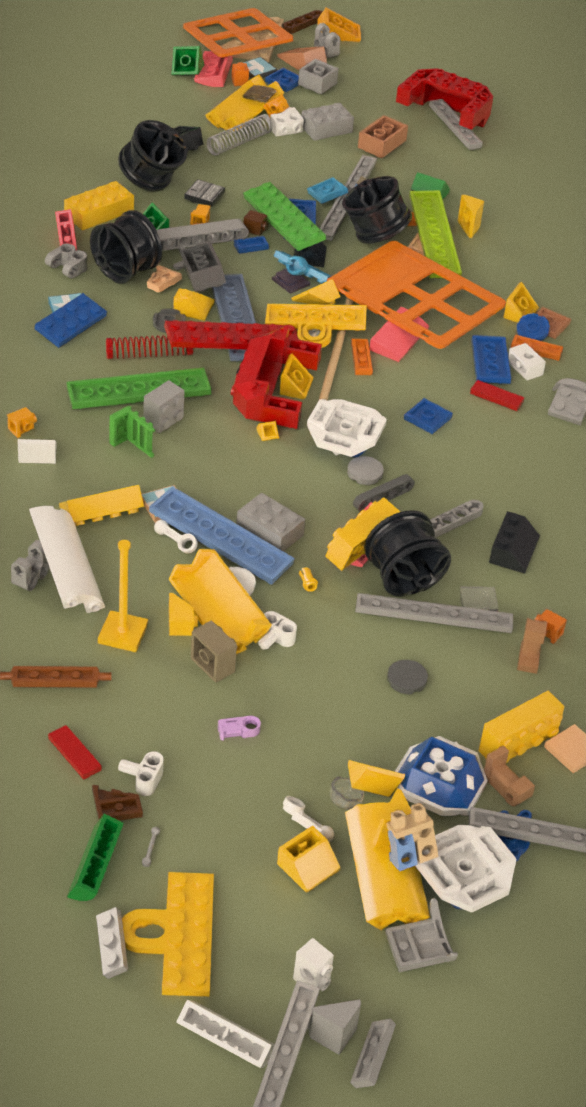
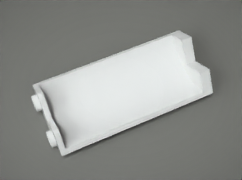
(66, 558)

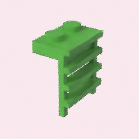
(129, 426)

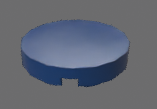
(533, 327)

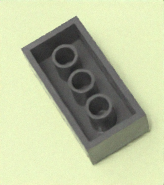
(202, 267)

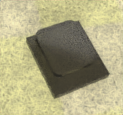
(259, 93)

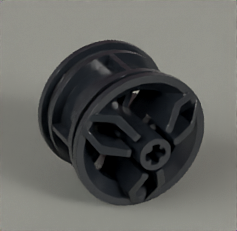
(152, 155)
(377, 209)
(126, 246)
(407, 553)

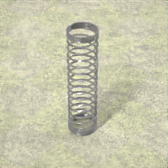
(266, 117)

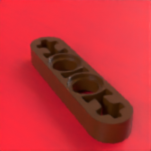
(302, 21)

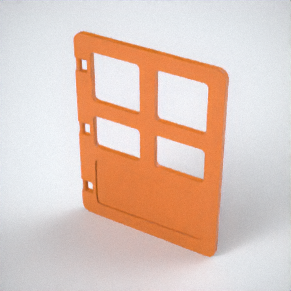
(396, 270)

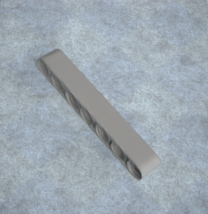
(201, 233)

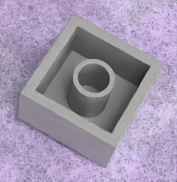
(318, 76)
(164, 406)

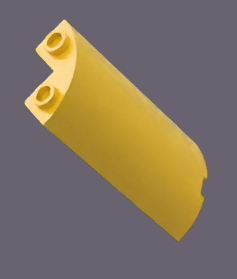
(236, 109)
(220, 597)
(384, 889)

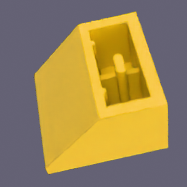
(308, 859)

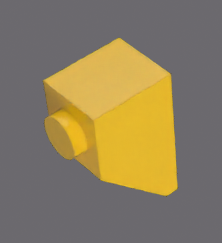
(181, 617)

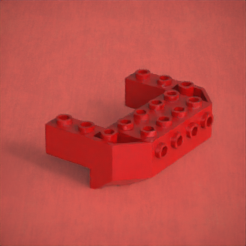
(460, 93)
(260, 373)

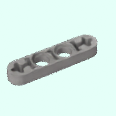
(470, 514)

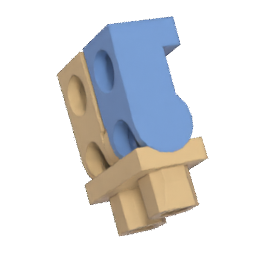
(411, 836)

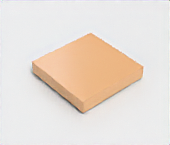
(569, 748)

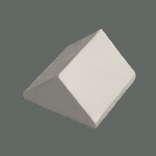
(37, 451)

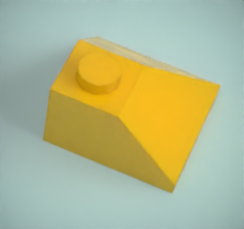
(321, 294)
(193, 304)

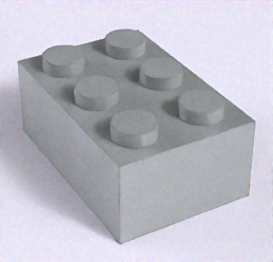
(327, 121)
(271, 521)

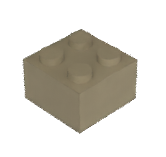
(213, 651)

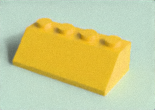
(104, 504)

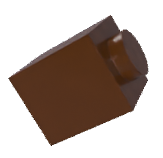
(255, 222)

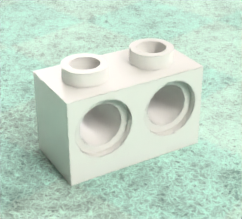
(287, 123)

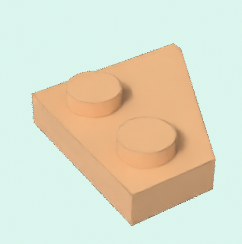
(163, 279)

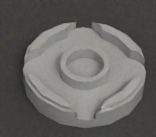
(365, 470)

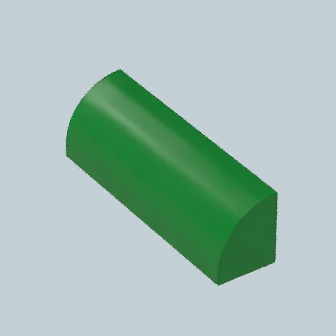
(95, 859)

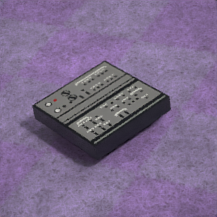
(204, 193)

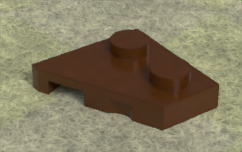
(117, 804)

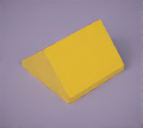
(470, 214)
(519, 304)
(295, 379)
(373, 778)
(397, 802)

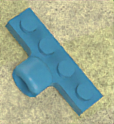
(298, 266)

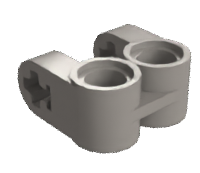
(325, 39)
(73, 261)
(28, 571)

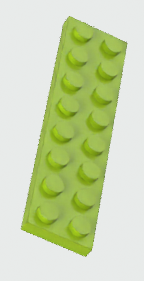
(434, 230)

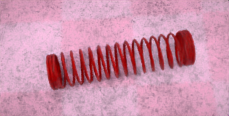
(109, 346)

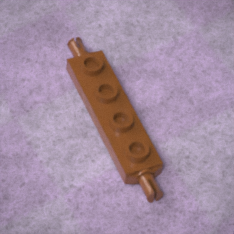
(55, 676)

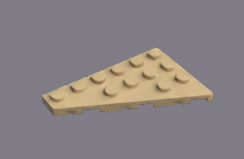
(264, 53)

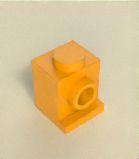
(276, 105)
(200, 215)
(21, 421)

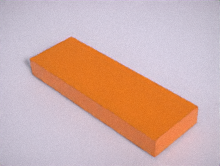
(541, 348)
(361, 357)

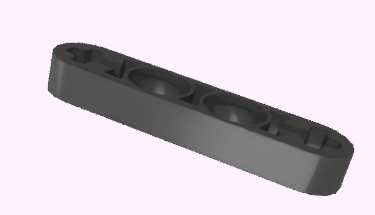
(387, 490)

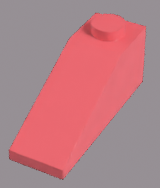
(66, 227)

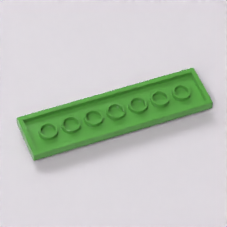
(284, 216)
(134, 387)

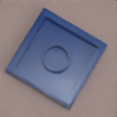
(285, 78)
(428, 416)

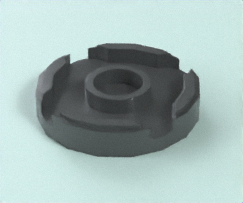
(166, 315)
(407, 676)

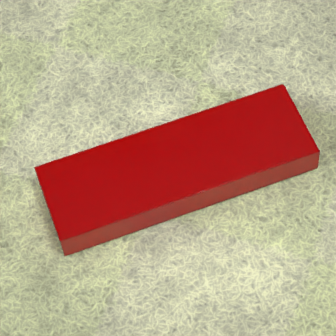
(497, 395)
(74, 752)

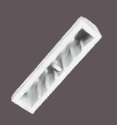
(226, 1033)

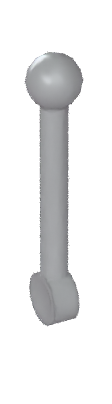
(146, 862)

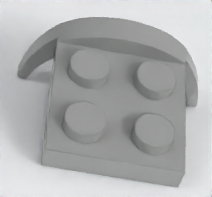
(569, 401)
(420, 942)

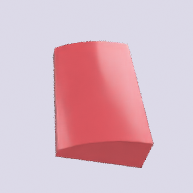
(215, 70)
(394, 341)

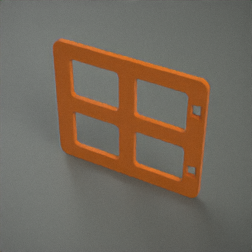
(239, 32)

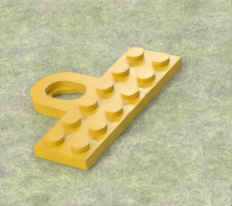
(319, 317)
(186, 934)

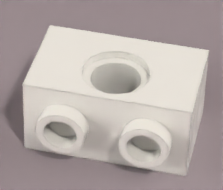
(526, 361)
(313, 965)

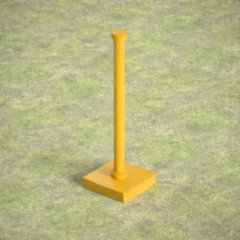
(120, 628)

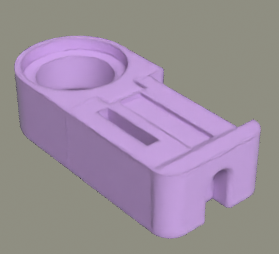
(237, 727)

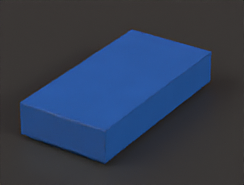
(251, 244)

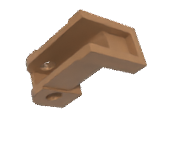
(531, 645)
(505, 780)

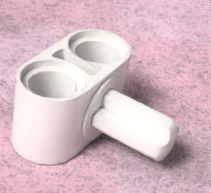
(282, 631)
(147, 772)

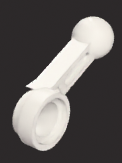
(162, 527)
(296, 808)

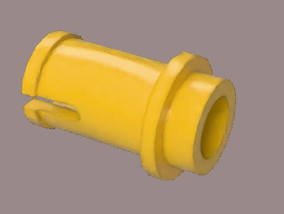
(309, 582)

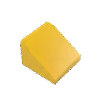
(268, 431)

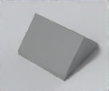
(334, 1024)

